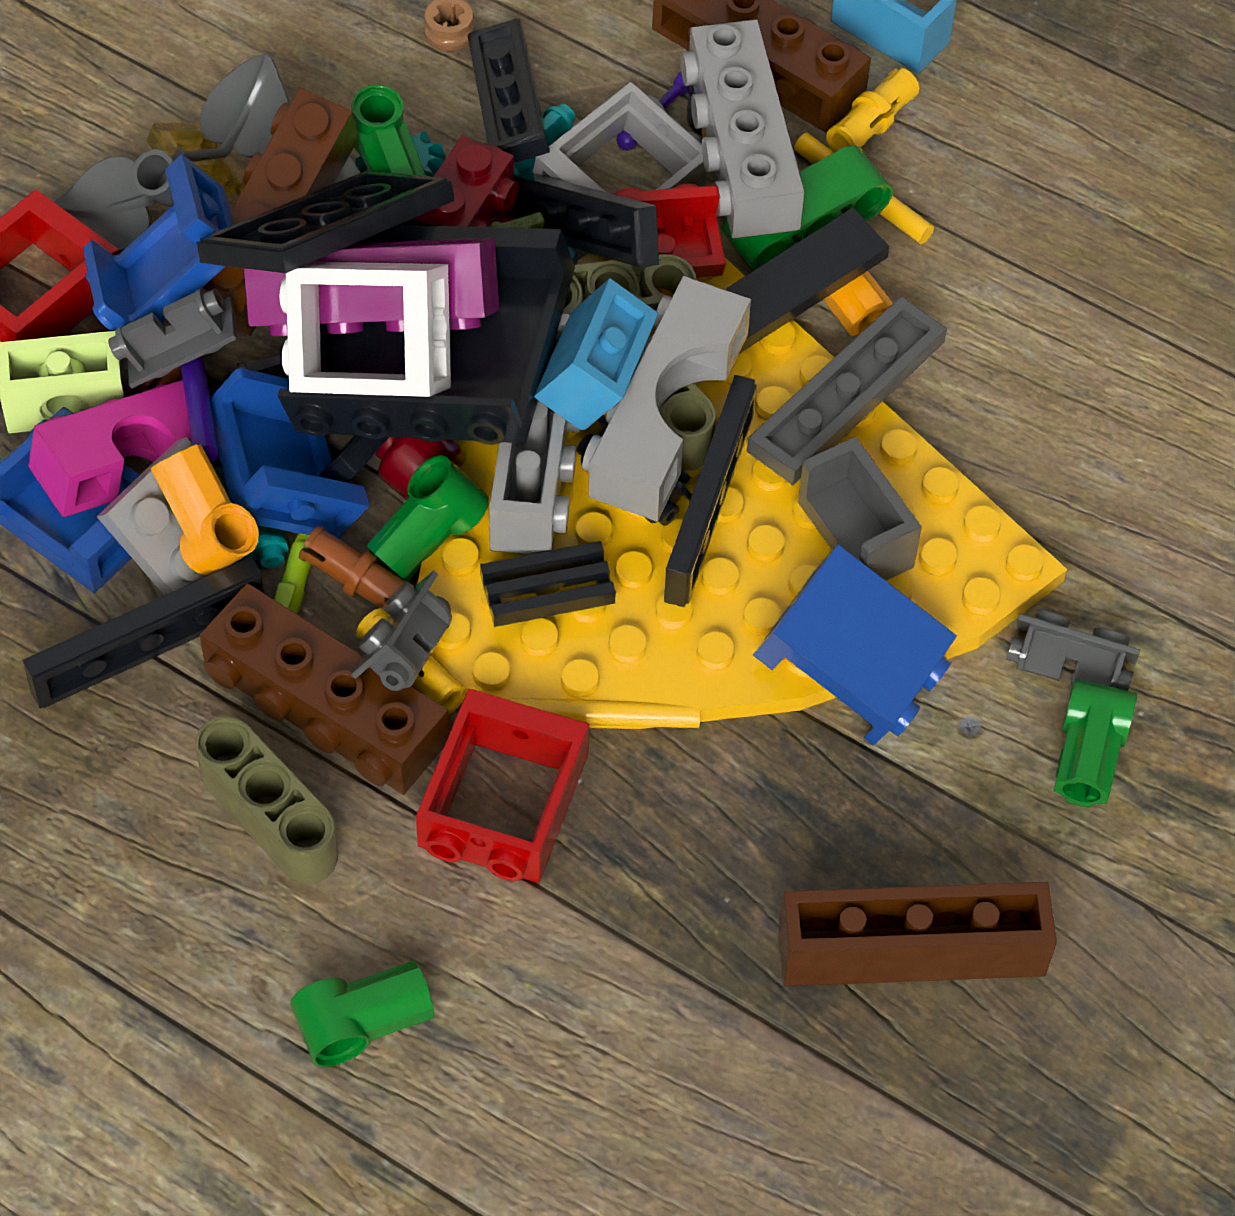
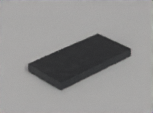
(324, 221)

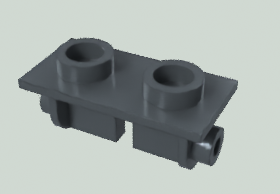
(196, 328)
(403, 641)
(1051, 642)

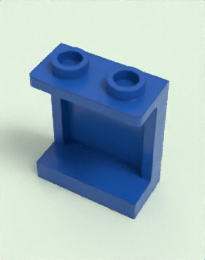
(165, 258)
(273, 466)
(72, 543)
(861, 642)

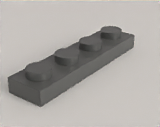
(847, 389)

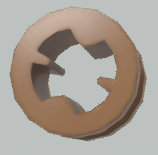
(446, 37)

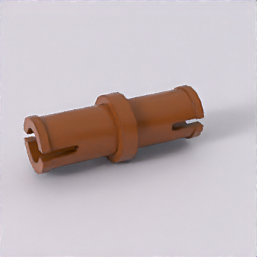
(356, 571)

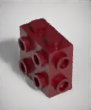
(481, 187)

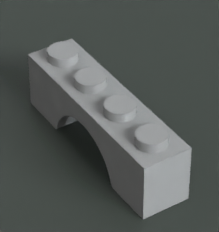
(693, 342)

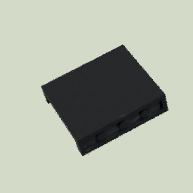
(490, 366)

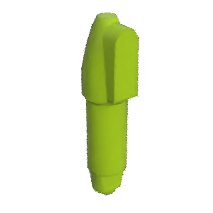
(291, 589)

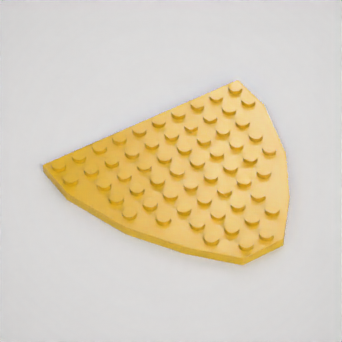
(968, 572)

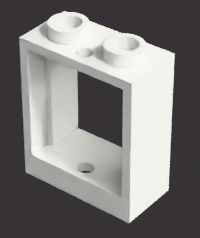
(424, 328)

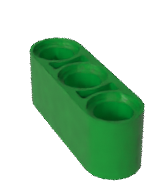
(830, 189)

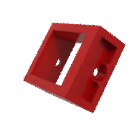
(62, 237)
(516, 732)

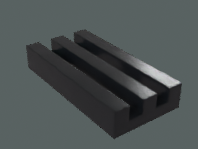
(546, 574)

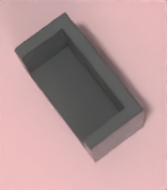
(859, 509)

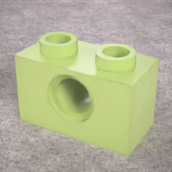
(57, 373)

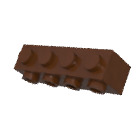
(811, 68)
(303, 156)
(307, 679)
(916, 933)

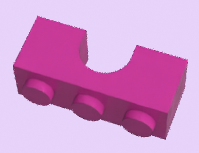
(82, 453)

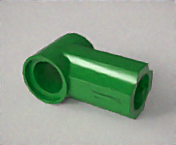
(384, 144)
(438, 505)
(1095, 729)
(345, 1017)

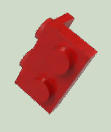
(686, 225)

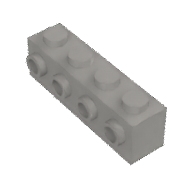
(743, 129)
(528, 483)

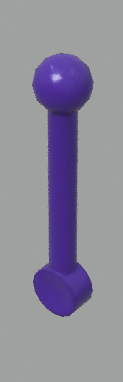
(625, 141)

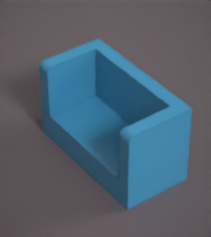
(898, 28)
(596, 355)

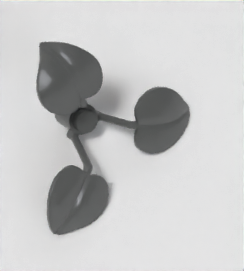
(117, 191)

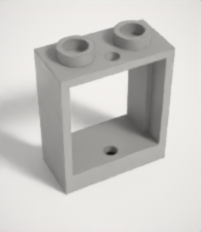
(645, 122)

